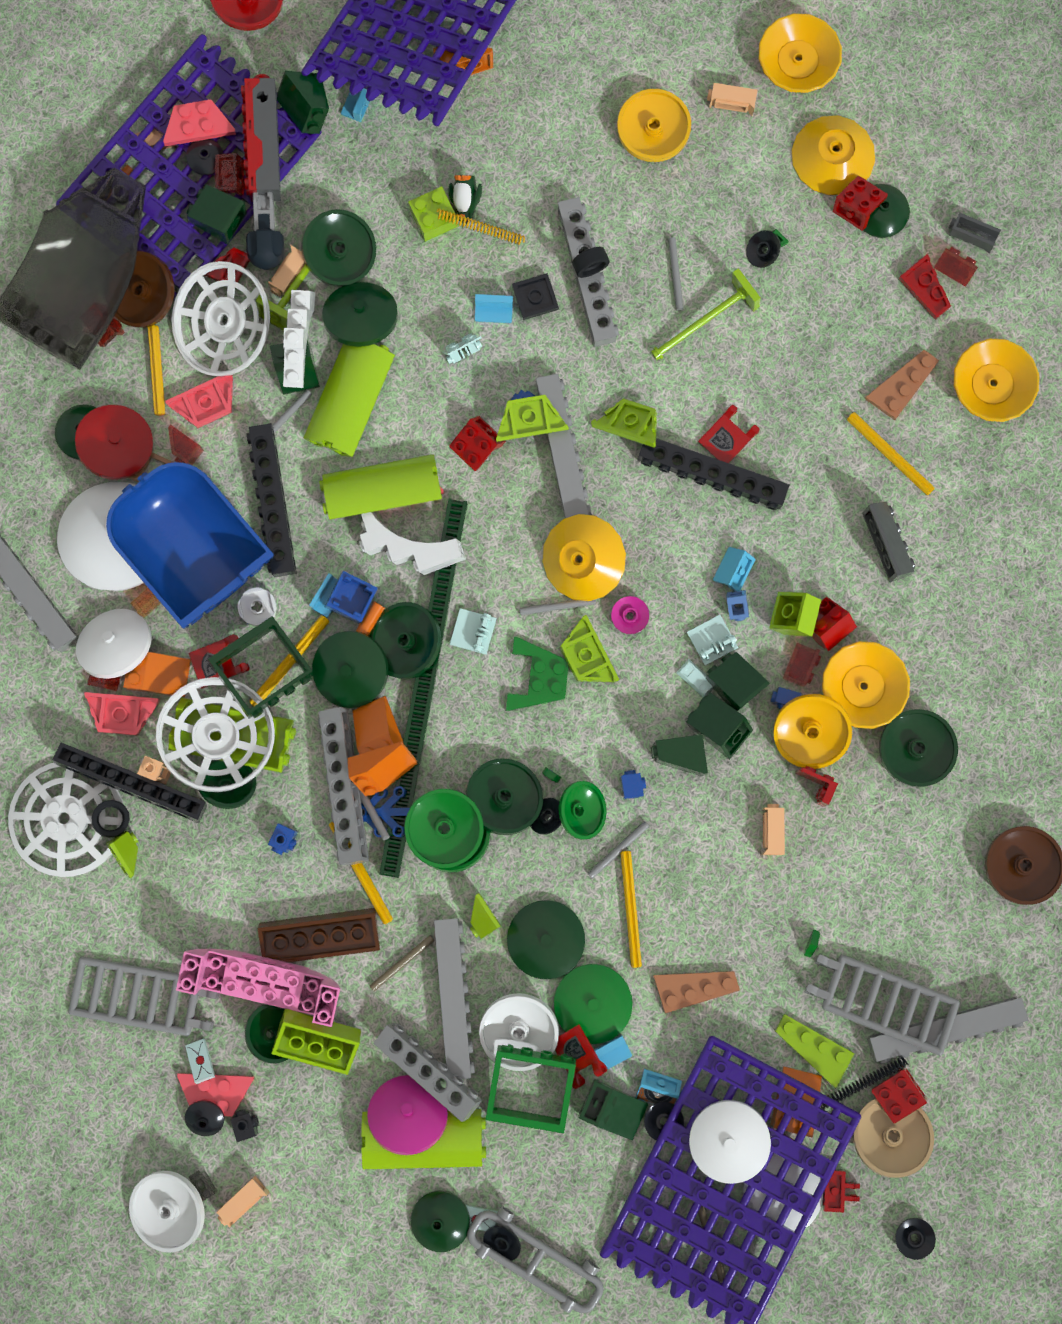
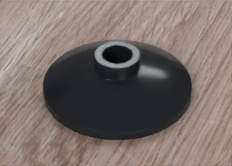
(199, 163)
(757, 245)
(549, 809)
(206, 1112)
(653, 1117)
(503, 1242)
(922, 1245)

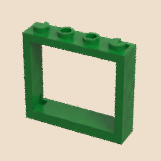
(524, 1118)

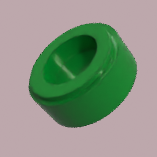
(551, 775)

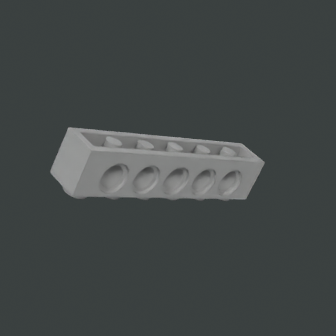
(417, 1070)

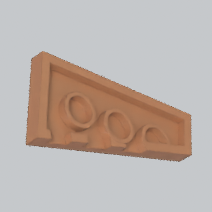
(898, 389)
(693, 988)

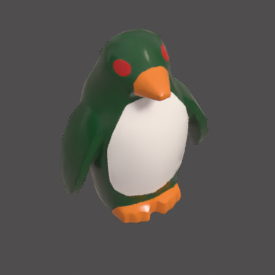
(465, 195)

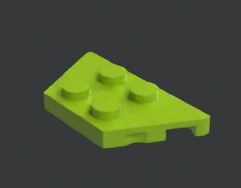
(529, 418)
(630, 422)
(586, 655)

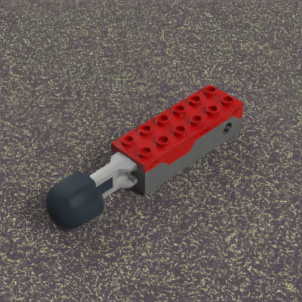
(262, 168)

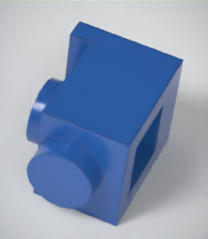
(783, 696)

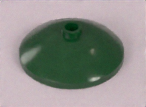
(889, 220)
(67, 426)
(231, 798)
(259, 1022)
(449, 1212)

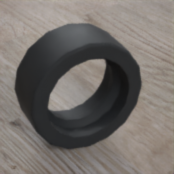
(590, 262)
(106, 804)

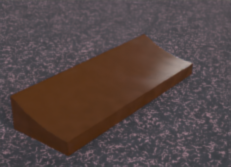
(320, 936)

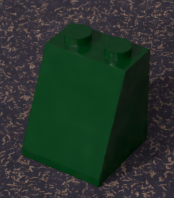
(303, 100)
(217, 213)
(310, 373)
(736, 680)
(719, 725)
(682, 754)

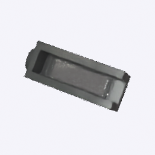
(974, 232)

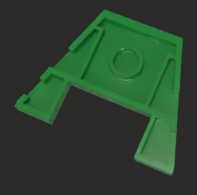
(546, 680)

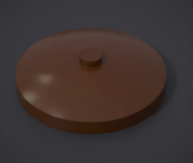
(148, 293)
(1024, 865)

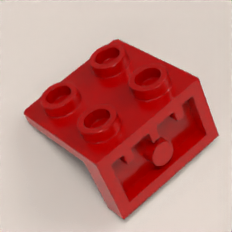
(858, 202)
(475, 442)
(825, 793)
(899, 1095)

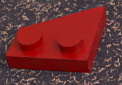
(234, 256)

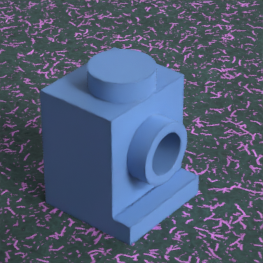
(737, 597)

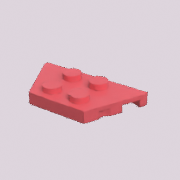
(196, 122)
(205, 402)
(120, 713)
(222, 1090)

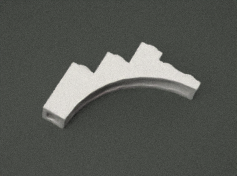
(296, 337)
(427, 556)

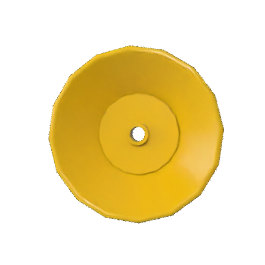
(803, 38)
(831, 170)
(1005, 365)
(600, 552)
(881, 672)

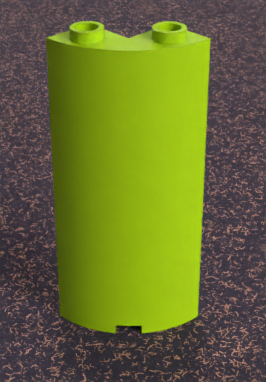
(349, 398)
(380, 487)
(283, 734)
(457, 1147)

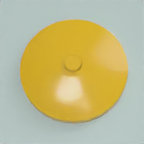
(654, 125)
(812, 731)

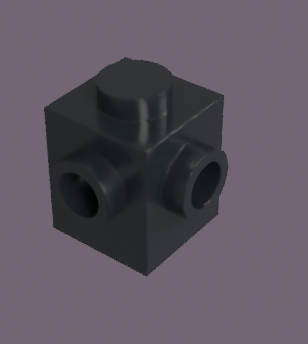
(244, 1125)

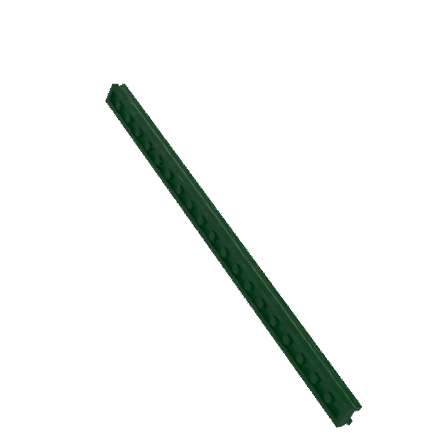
(423, 692)

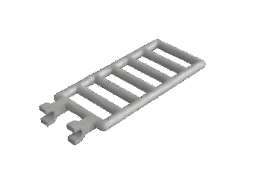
(129, 1019)
(882, 1027)

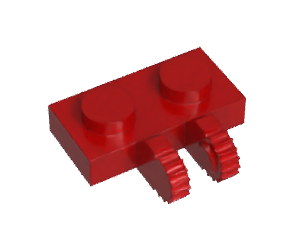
(834, 1193)

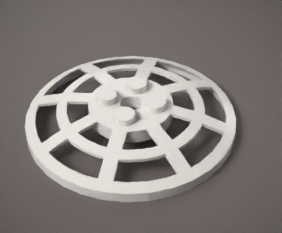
(214, 318)
(214, 723)
(54, 828)

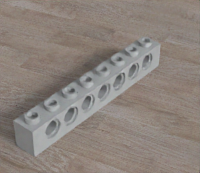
(600, 335)
(353, 812)

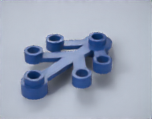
(387, 811)

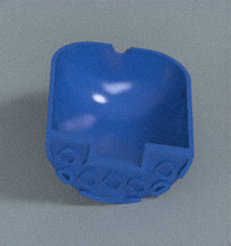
(184, 540)

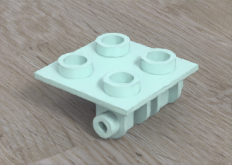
(453, 348)
(473, 631)
(712, 639)

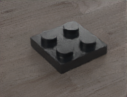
(535, 296)

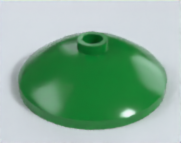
(582, 810)

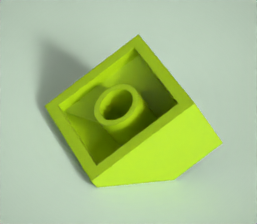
(125, 851)
(482, 918)

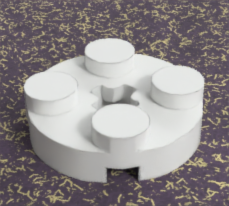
(248, 601)

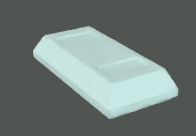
(695, 678)

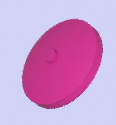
(405, 1117)

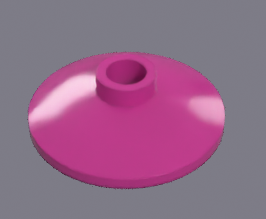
(630, 605)

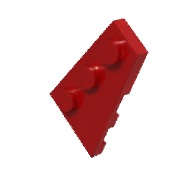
(925, 287)

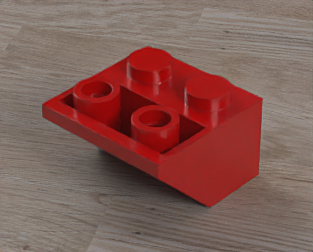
(832, 624)

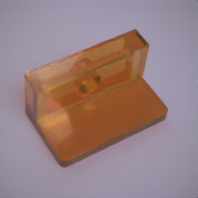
(145, 603)

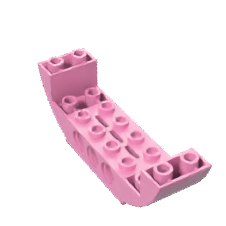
(260, 981)

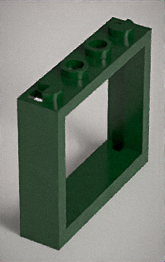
(245, 641)

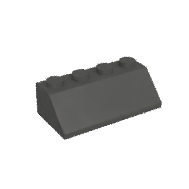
(888, 541)

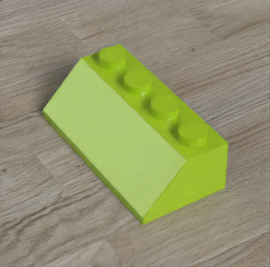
(315, 1043)

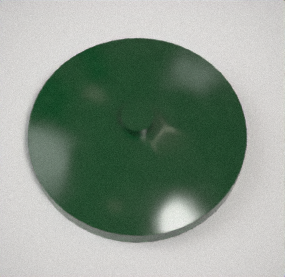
(338, 247)
(360, 314)
(408, 638)
(350, 669)
(918, 748)
(506, 795)
(546, 939)

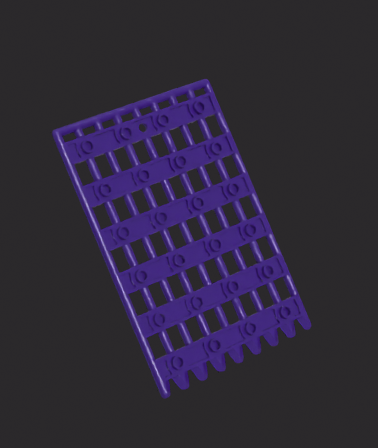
(398, 55)
(163, 169)
(756, 1268)

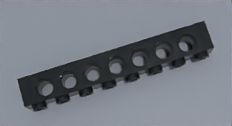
(266, 434)
(688, 457)
(129, 782)

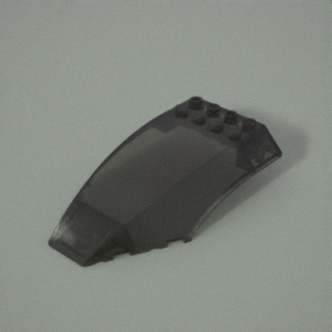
(77, 259)

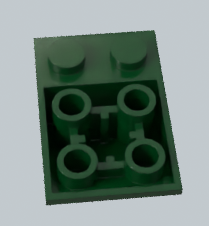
(612, 1110)

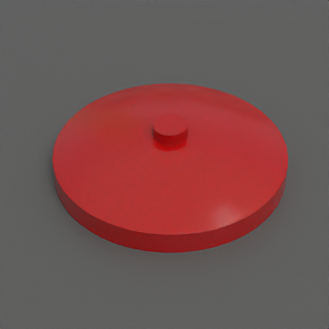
(247, 14)
(114, 442)

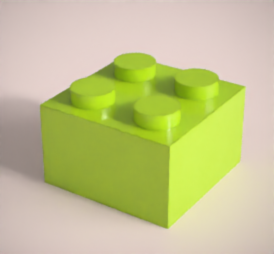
(425, 215)
(795, 613)

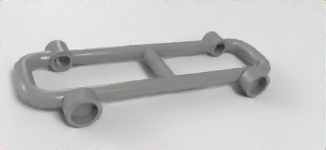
(587, 1271)

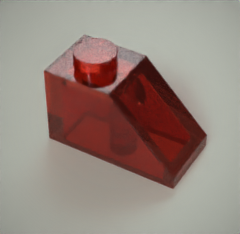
(183, 447)

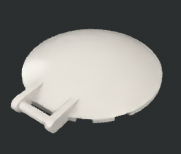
(85, 541)

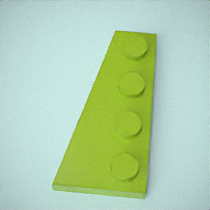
(820, 1052)

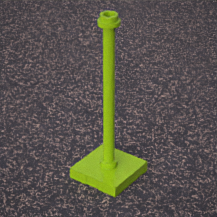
(744, 291)
(278, 314)

